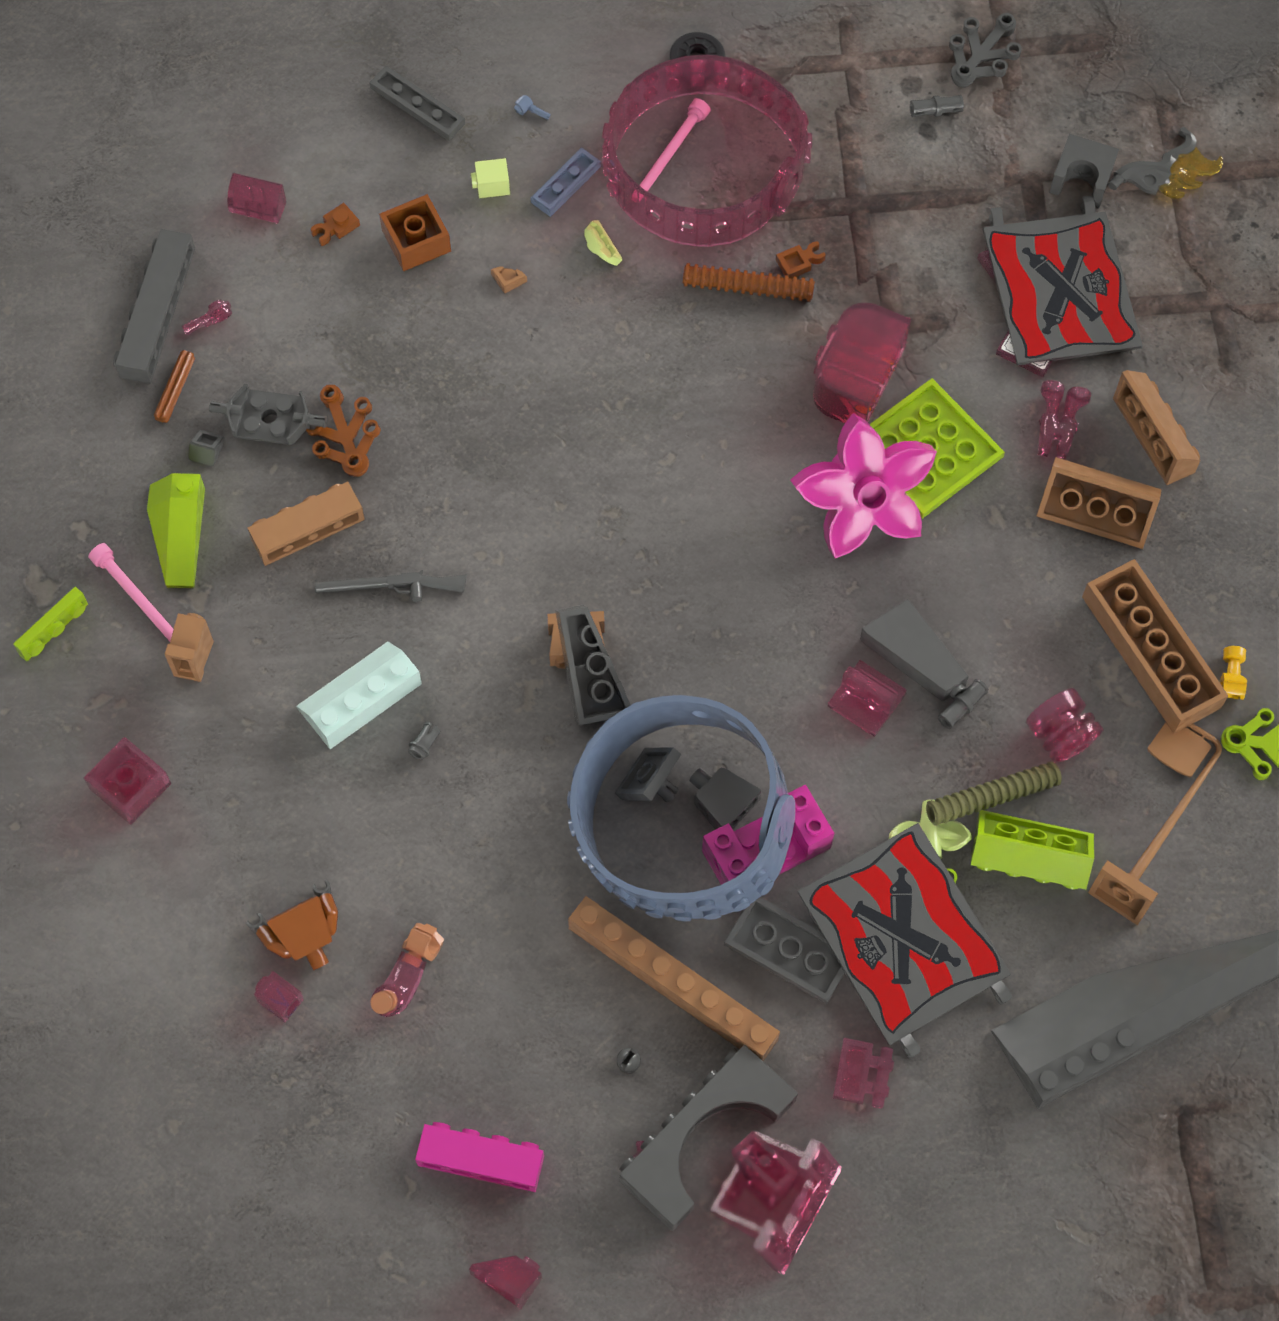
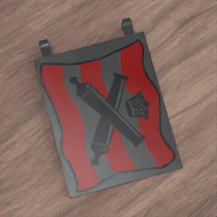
(1061, 286)
(905, 935)

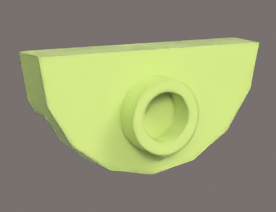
(600, 243)

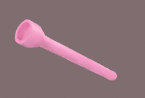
(697, 111)
(103, 557)

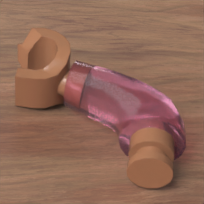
(407, 973)

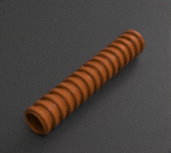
(748, 282)

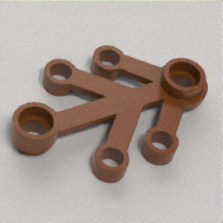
(345, 433)

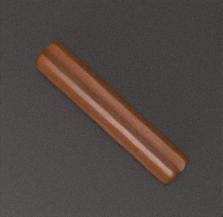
(174, 386)

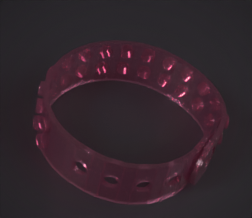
(716, 77)

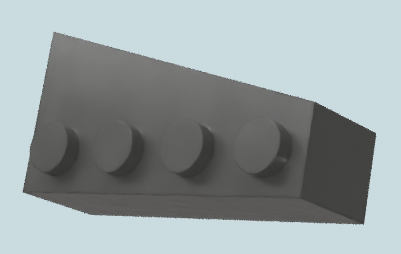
(590, 672)

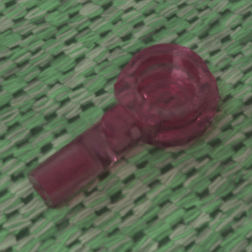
(217, 313)

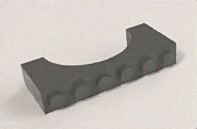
(739, 1084)

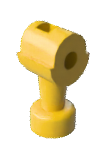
(1233, 681)

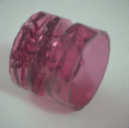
(1061, 721)

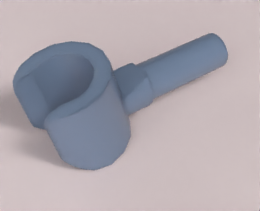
(524, 104)

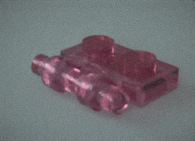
(853, 1073)

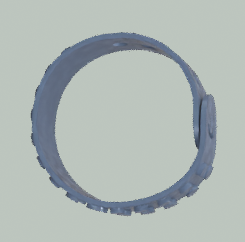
(619, 734)

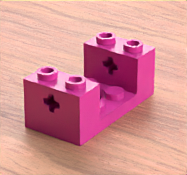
(734, 851)

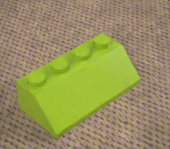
(1033, 850)

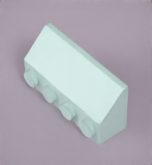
(360, 694)

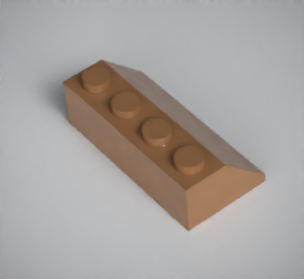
(1155, 427)
(1099, 503)

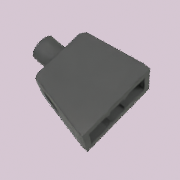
(724, 797)

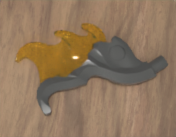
(1175, 171)

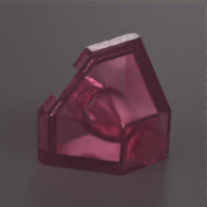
(509, 1277)

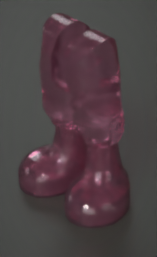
(1063, 429)

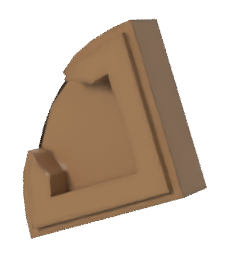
(508, 278)

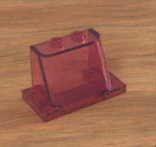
(781, 1227)

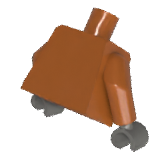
(301, 928)

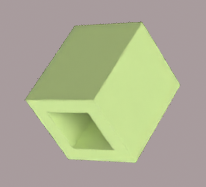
(491, 178)

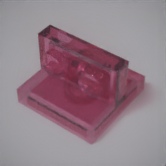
(866, 697)

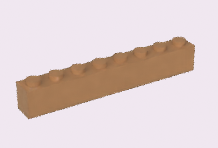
(672, 978)

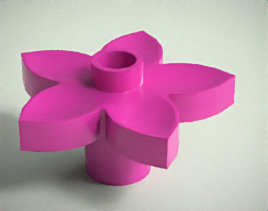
(866, 487)

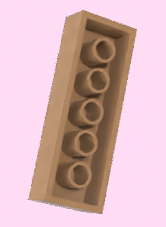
(1154, 646)

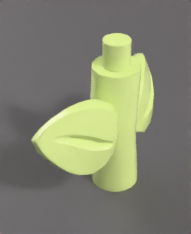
(946, 836)

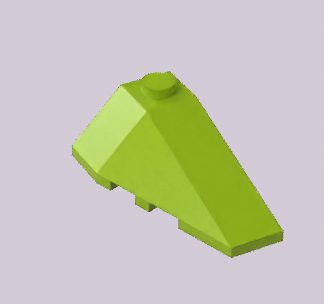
(176, 521)

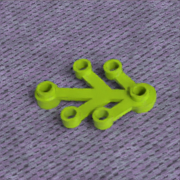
(1268, 743)

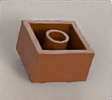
(415, 232)

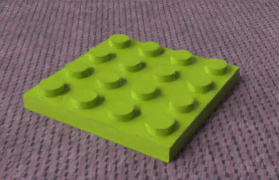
(960, 443)

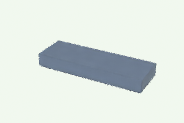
(565, 182)

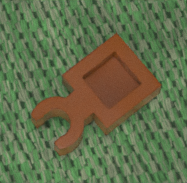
(338, 222)
(798, 261)

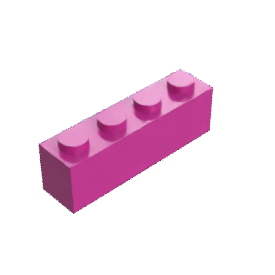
(480, 1157)

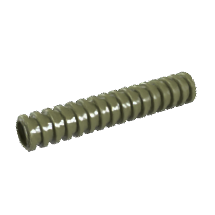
(993, 793)

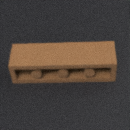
(306, 523)

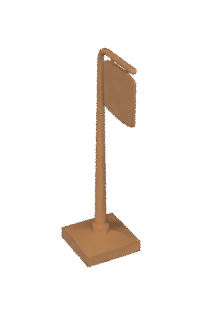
(1184, 754)

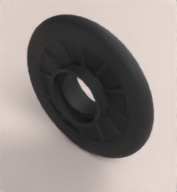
(696, 42)

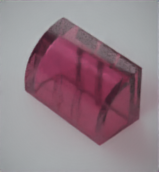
(256, 198)

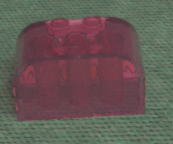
(858, 360)

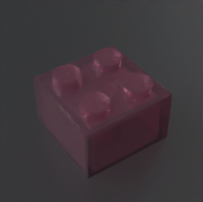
(127, 780)

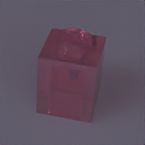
(278, 996)

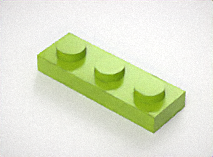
(51, 624)

